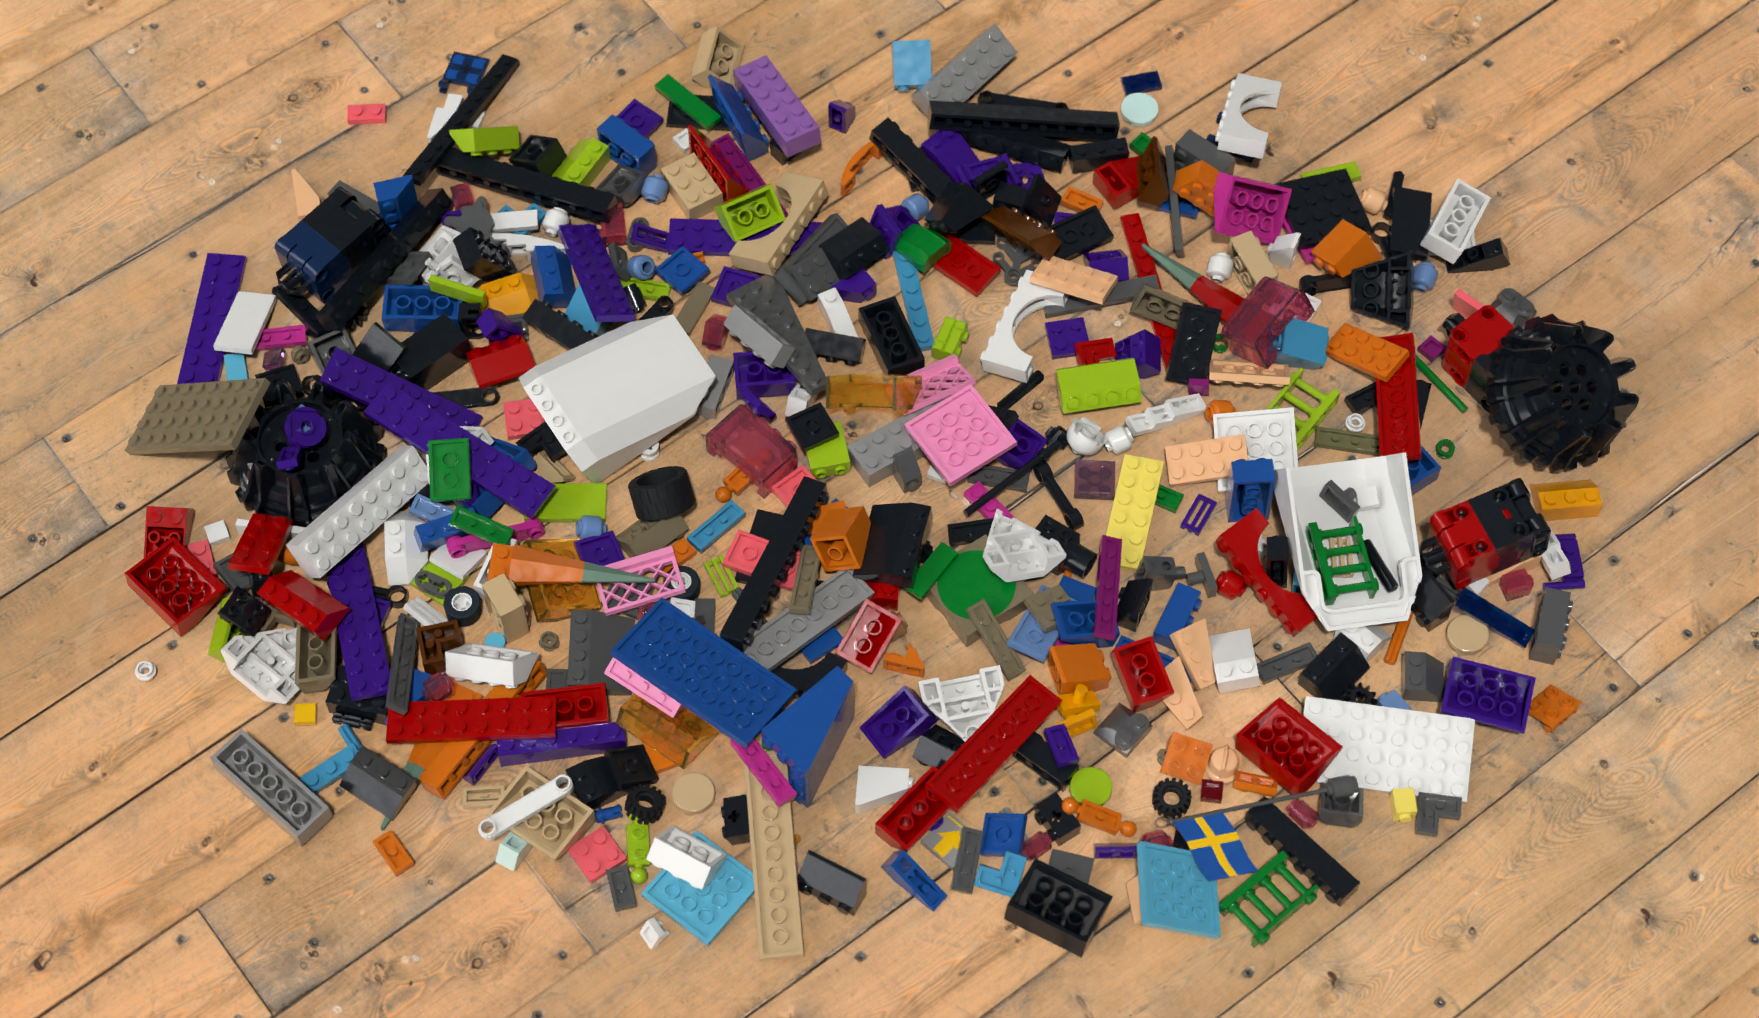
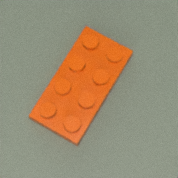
(1366, 352)

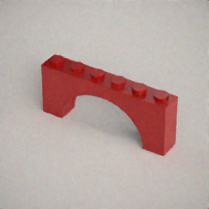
(1241, 547)

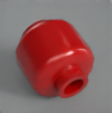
(1230, 584)

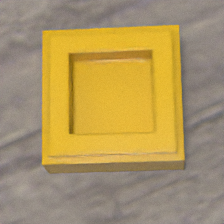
(305, 714)

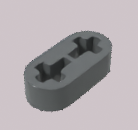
(636, 248)
(434, 582)

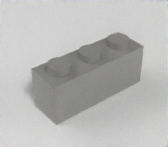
(712, 402)

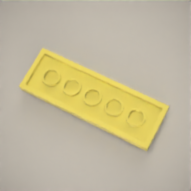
(1134, 507)

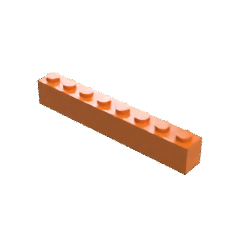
(459, 756)

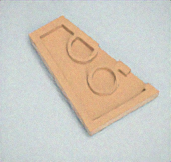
(1195, 652)
(1183, 701)

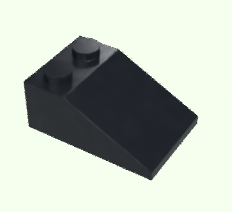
(595, 783)

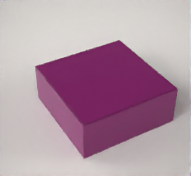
(1431, 348)
(1199, 386)

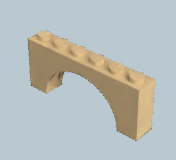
(768, 252)

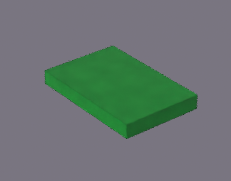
(450, 470)

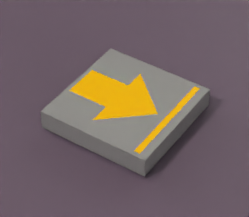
(945, 840)

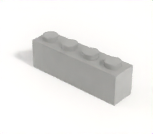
(759, 337)

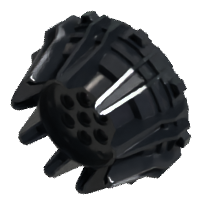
(1533, 414)
(312, 486)

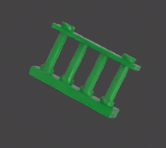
(1320, 555)
(1263, 879)

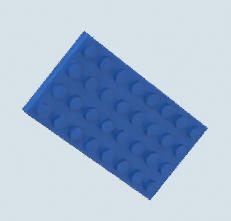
(703, 672)

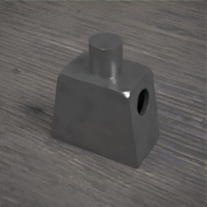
(1161, 570)

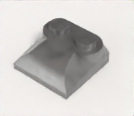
(624, 183)
(1514, 307)
(1123, 729)
(1341, 811)

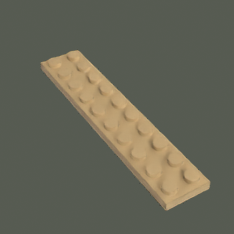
(774, 871)

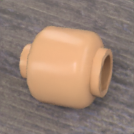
(1373, 200)

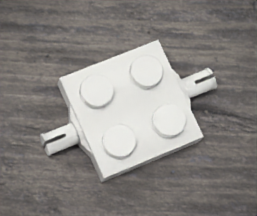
(450, 269)

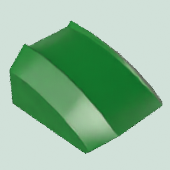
(922, 246)

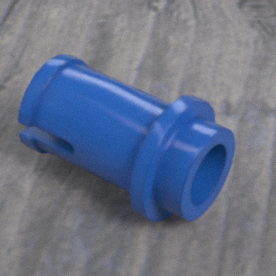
(608, 814)

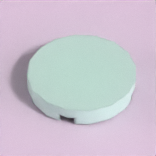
(1139, 109)

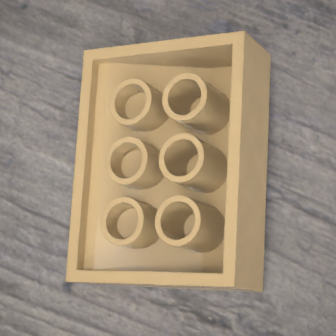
(553, 828)

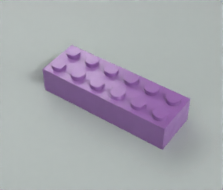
(777, 106)

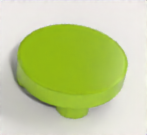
(1092, 785)

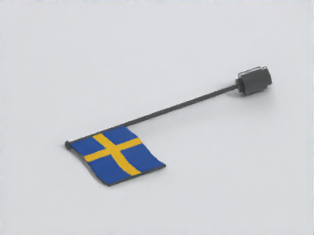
(1216, 843)

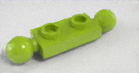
(637, 850)

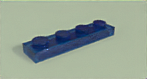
(1493, 617)

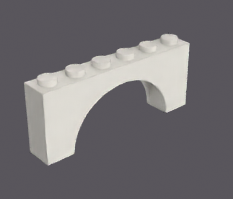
(1234, 132)
(1002, 353)

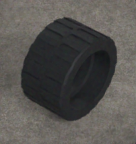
(661, 493)

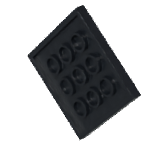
(1320, 204)

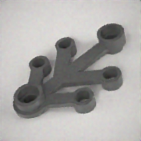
(1017, 257)

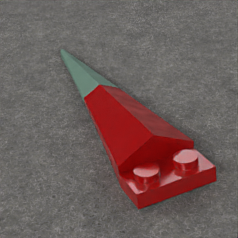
(1204, 289)

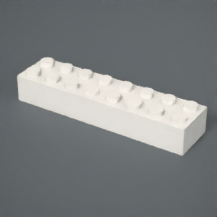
(359, 512)

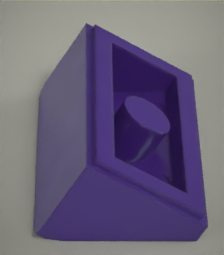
(481, 765)
(1115, 850)

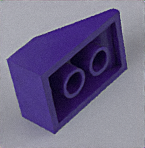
(948, 151)
(898, 722)

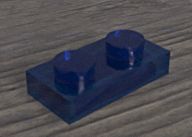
(1141, 83)

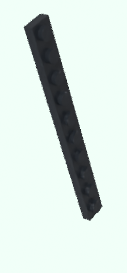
(462, 118)

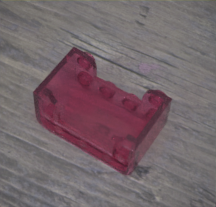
(1262, 319)
(753, 448)

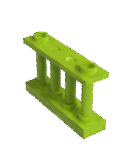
(1316, 415)

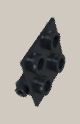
(244, 612)

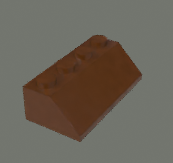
(1024, 231)

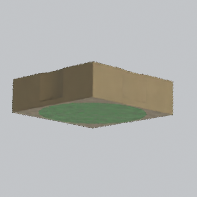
(970, 581)

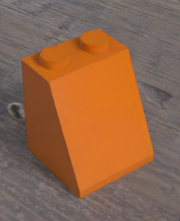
(1345, 250)
(842, 538)
(1078, 665)

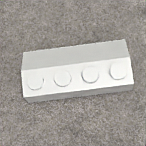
(490, 664)

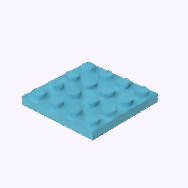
(1176, 892)
(703, 910)

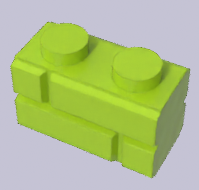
(950, 339)

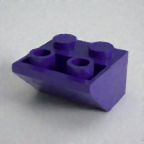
(1146, 351)

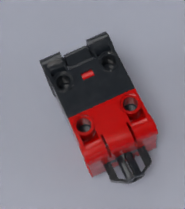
(1471, 348)
(1485, 535)

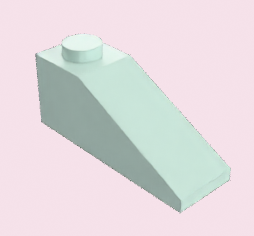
(512, 851)

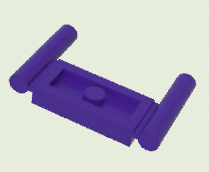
(970, 171)
(1575, 579)

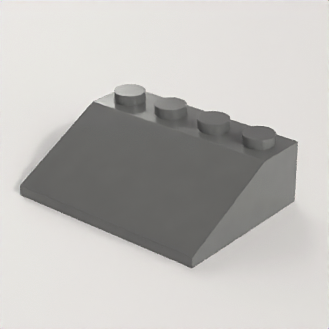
(590, 646)

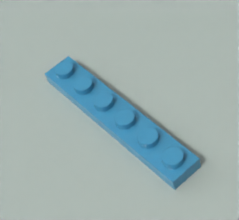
(913, 301)

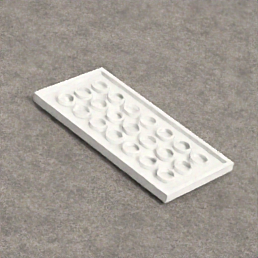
(1396, 747)

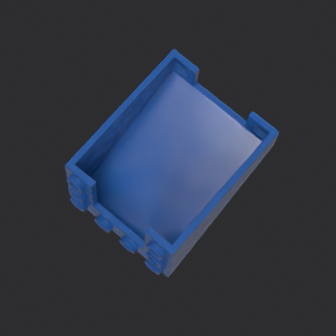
(812, 732)

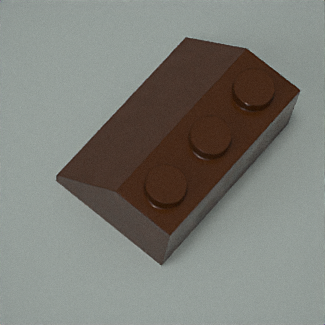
(1152, 174)

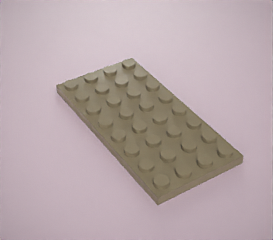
(197, 417)

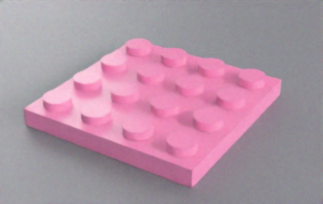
(960, 435)

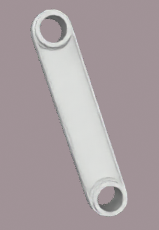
(525, 807)

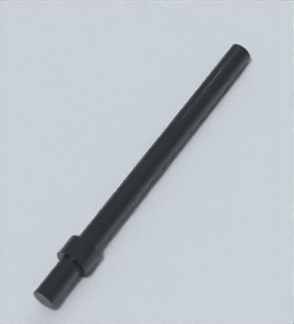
(1042, 456)

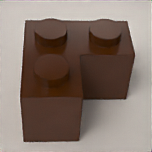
(435, 641)

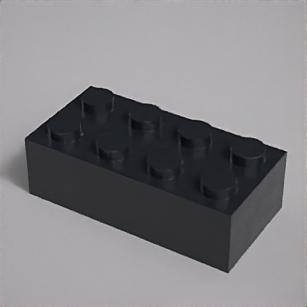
(891, 337)

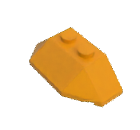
(511, 293)

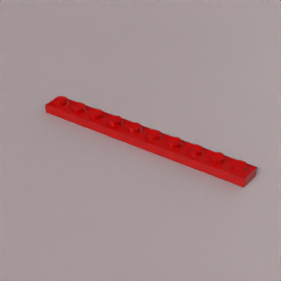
(1145, 266)

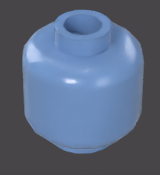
(654, 188)
(916, 205)
(641, 267)
(1425, 276)
(590, 526)

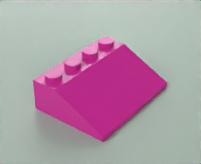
(1249, 206)

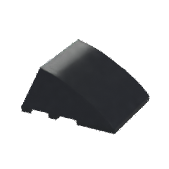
(1385, 289)

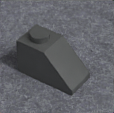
(907, 470)

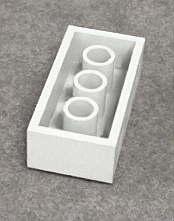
(1455, 221)

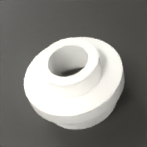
(1355, 418)
(141, 667)

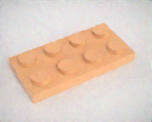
(1074, 279)
(1245, 371)
(1204, 459)

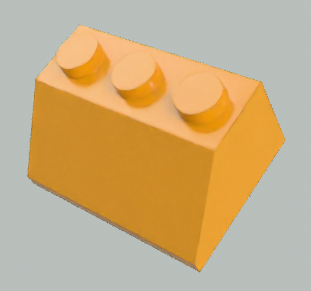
(1566, 499)

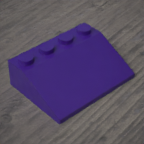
(1488, 694)

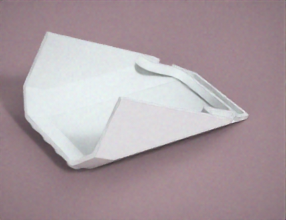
(620, 392)
(1388, 527)

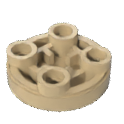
(1467, 635)
(693, 793)

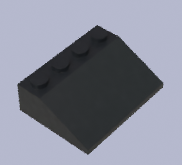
(895, 543)
(1058, 907)

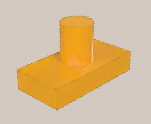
(1078, 701)
(1079, 723)

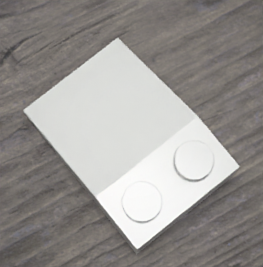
(1234, 660)

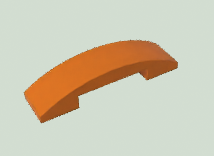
(858, 160)

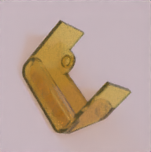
(872, 391)

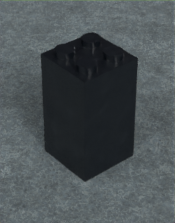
(432, 353)

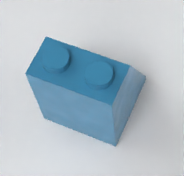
(911, 64)
(579, 310)
(1302, 345)

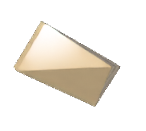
(552, 471)

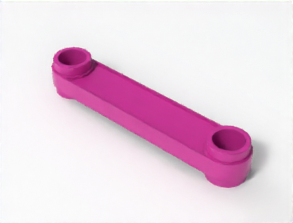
(459, 546)

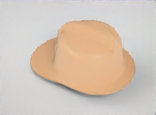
(1223, 760)

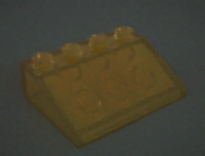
(556, 601)
(675, 738)

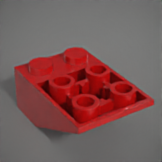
(1117, 181)
(164, 523)

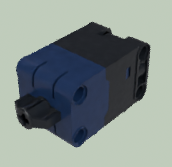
(328, 246)

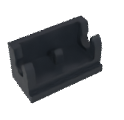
(467, 317)

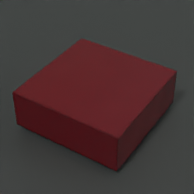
(1211, 791)

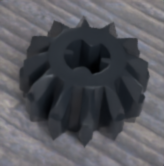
(1359, 693)

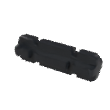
(353, 720)

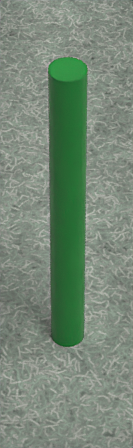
(1440, 385)

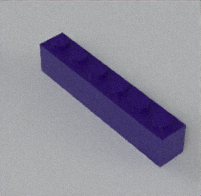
(567, 744)

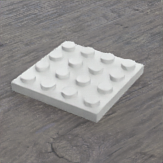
(1267, 433)

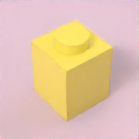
(1403, 804)

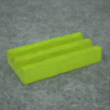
(714, 562)

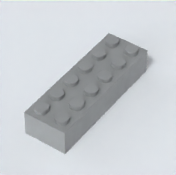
(967, 69)
(874, 453)
(271, 787)

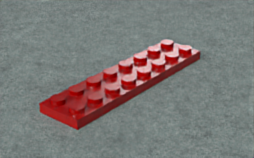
(1399, 406)
(474, 720)
(993, 743)

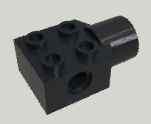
(1078, 557)

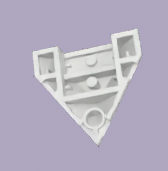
(1019, 551)
(264, 663)
(964, 701)

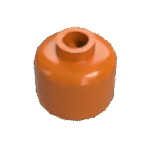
(1218, 407)

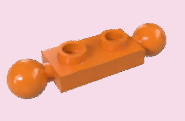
(734, 482)
(1099, 817)

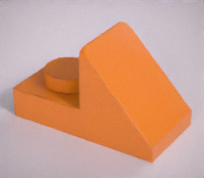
(907, 665)

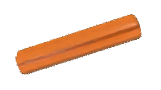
(1397, 641)

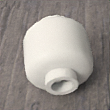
(552, 220)
(1220, 267)
(1119, 440)

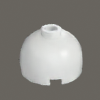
(1085, 437)

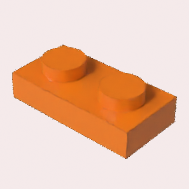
(1080, 200)
(683, 552)
(1255, 783)
(393, 853)

